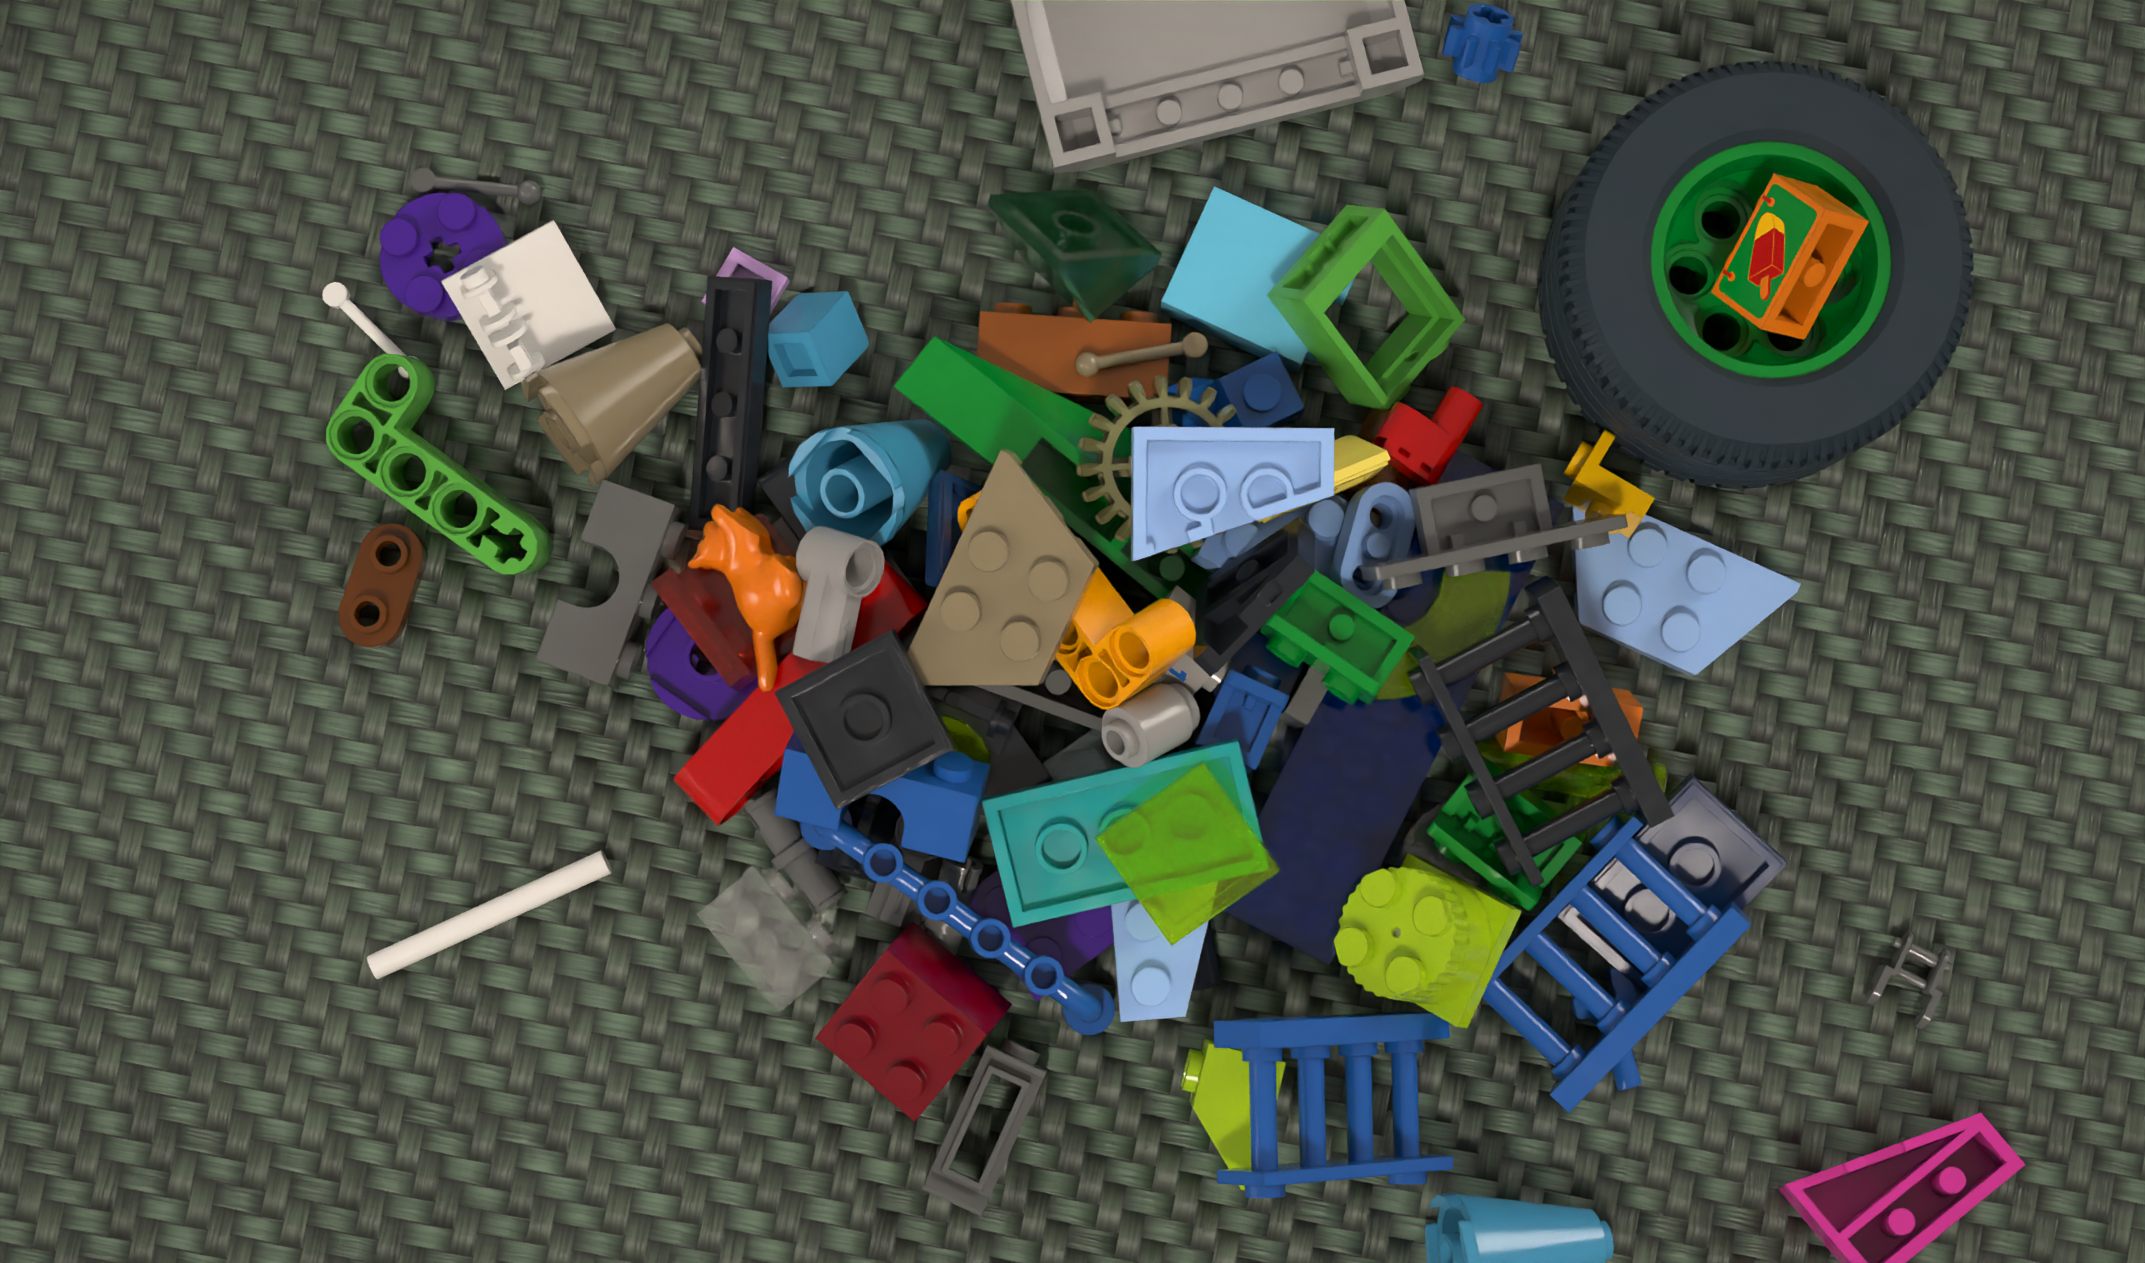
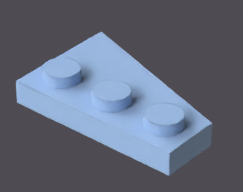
(1220, 478)
(1151, 973)

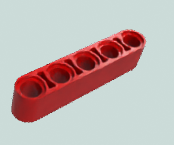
(754, 738)

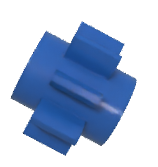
(1482, 43)

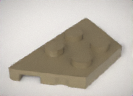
(1004, 589)

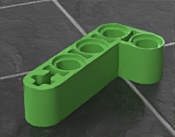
(444, 479)

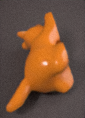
(763, 582)

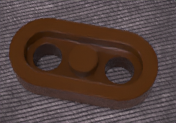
(388, 587)

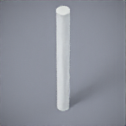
(489, 914)

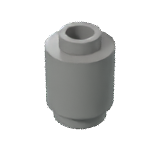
(1150, 724)

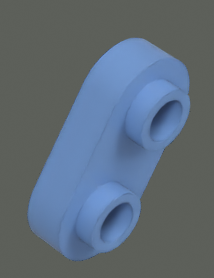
(1365, 544)

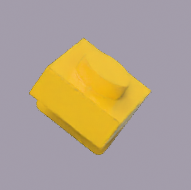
(1601, 491)

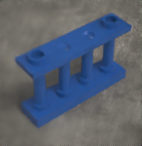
(1664, 975)
(1310, 1043)

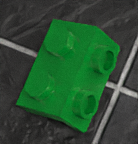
(1338, 638)
(1468, 840)

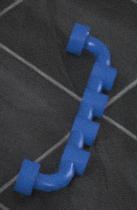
(1083, 1005)

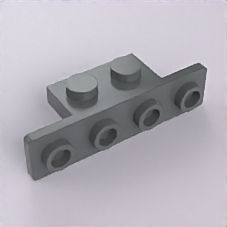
(1484, 518)

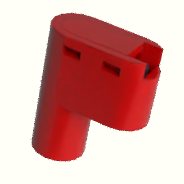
(1426, 446)

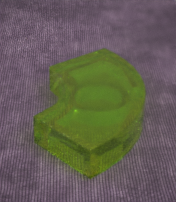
(1461, 615)

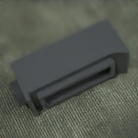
(1009, 1062)

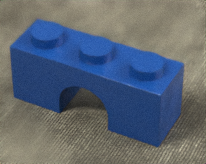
(936, 800)

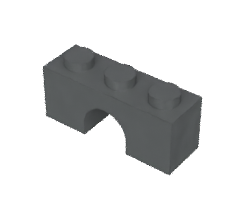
(601, 639)

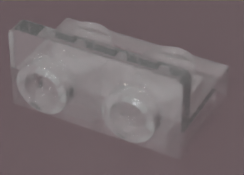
(770, 937)

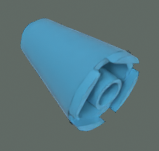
(867, 476)
(1514, 1232)

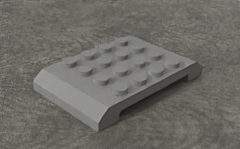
(1180, 72)

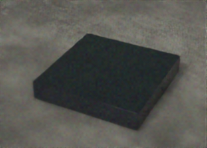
(865, 719)

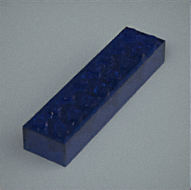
(1354, 780)

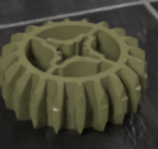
(1109, 468)

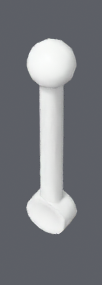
(338, 297)

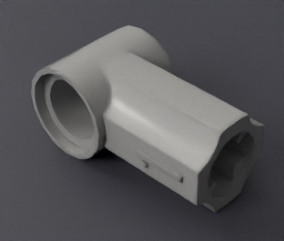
(838, 575)

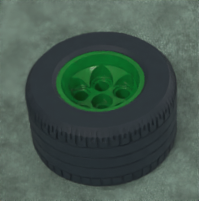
(1637, 344)

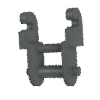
(1937, 963)

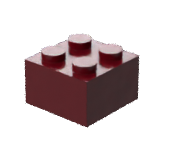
(913, 1020)

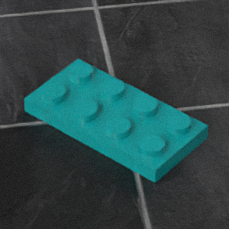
(1049, 830)

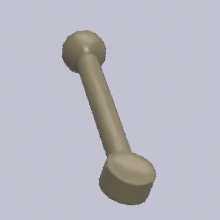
(1192, 347)

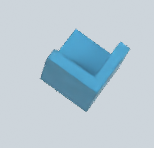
(815, 339)

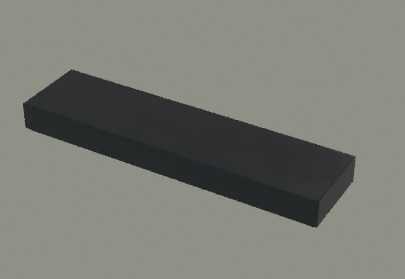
(730, 396)

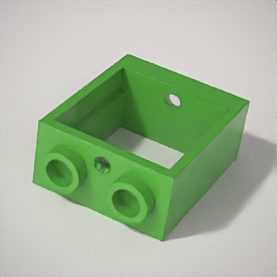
(1328, 267)

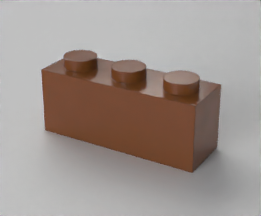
(1047, 346)

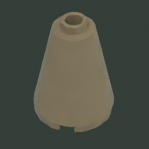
(613, 396)

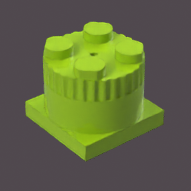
(1424, 937)

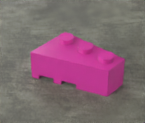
(1904, 1194)

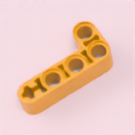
(1110, 647)

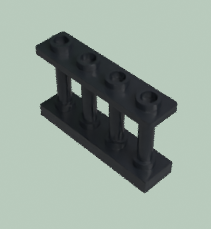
(1602, 735)

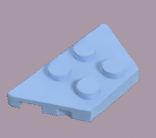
(1672, 594)

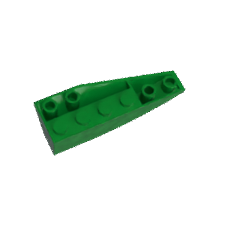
(1000, 411)

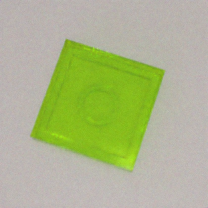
(1187, 853)

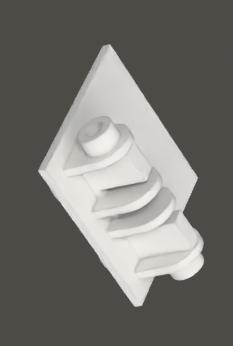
(528, 304)

